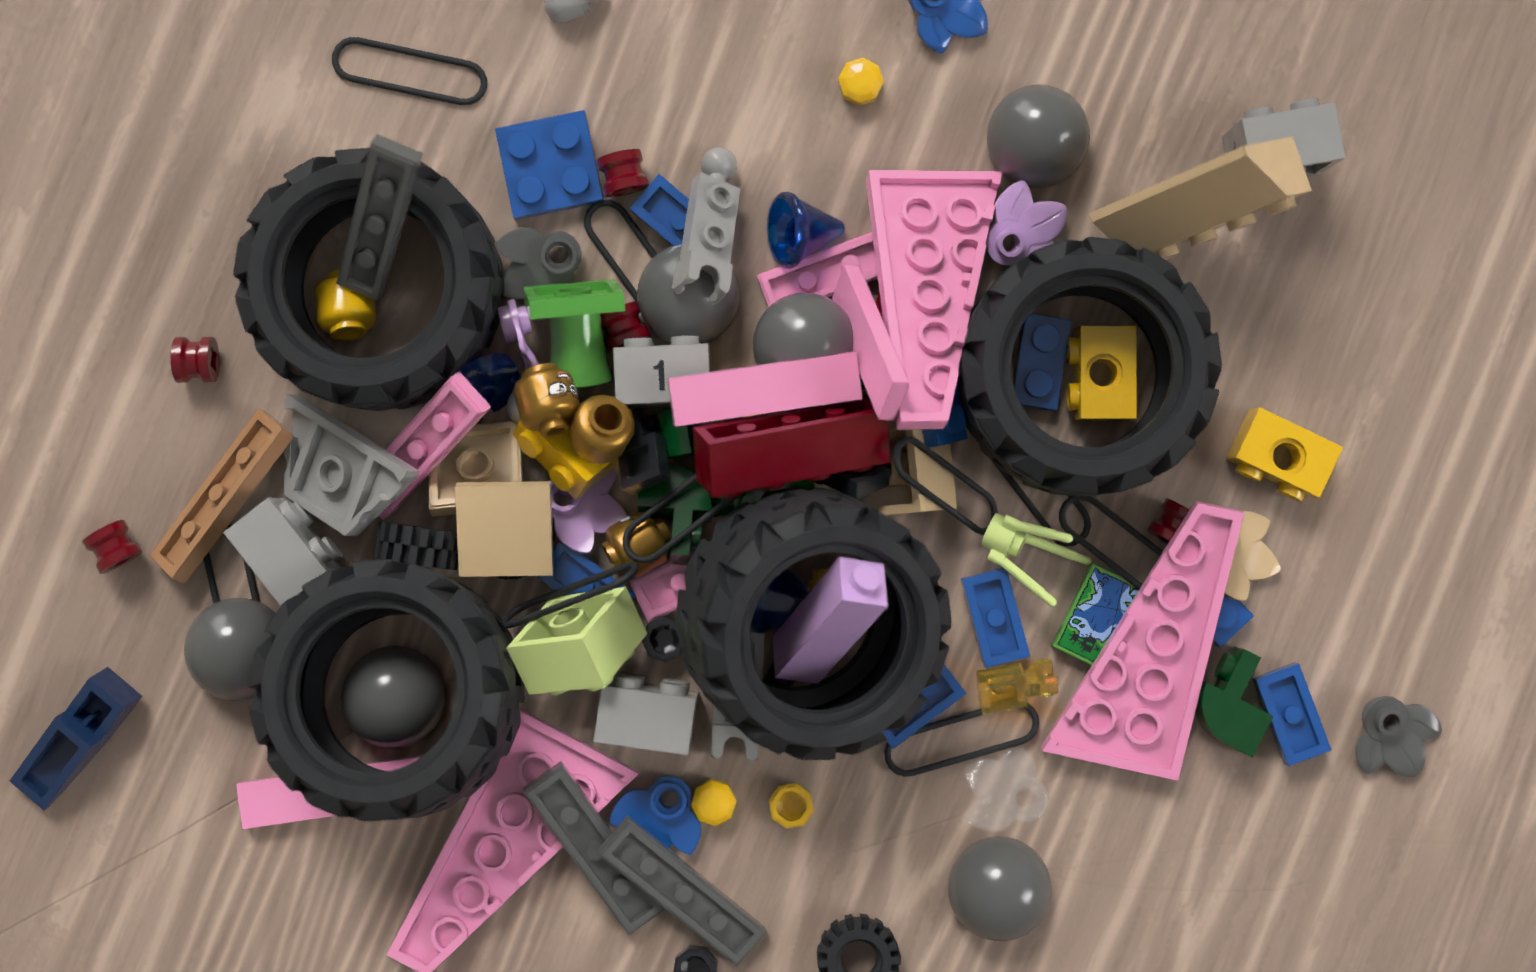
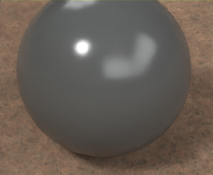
(1038, 136)
(686, 312)
(801, 329)
(223, 646)
(393, 697)
(999, 888)

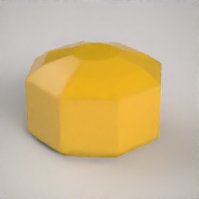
(860, 81)
(713, 802)
(791, 805)

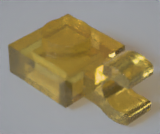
(1009, 685)

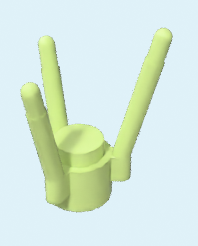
(1007, 536)

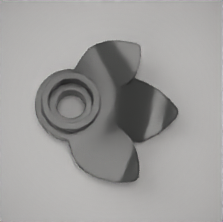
(532, 260)
(1397, 742)

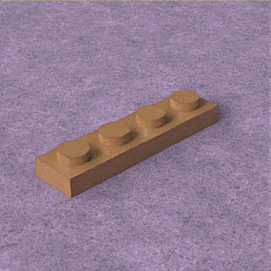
(221, 496)

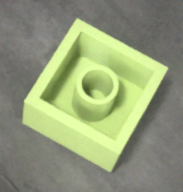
(578, 643)

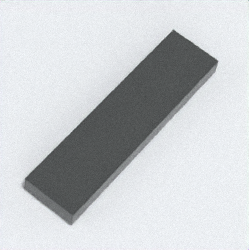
(378, 217)
(581, 833)
(681, 890)

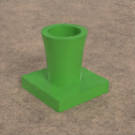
(576, 325)

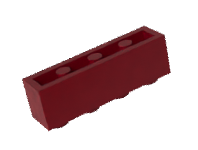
(789, 447)

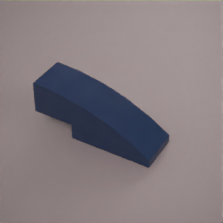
(75, 737)

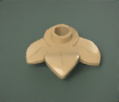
(1251, 557)

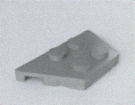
(339, 470)

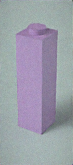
(830, 620)

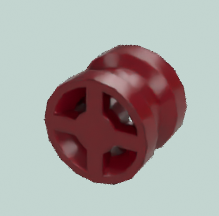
(622, 173)
(623, 326)
(194, 359)
(1169, 521)
(112, 546)

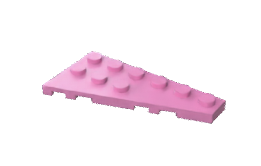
(928, 266)
(1148, 677)
(499, 841)

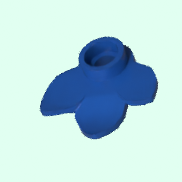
(946, 18)
(667, 823)

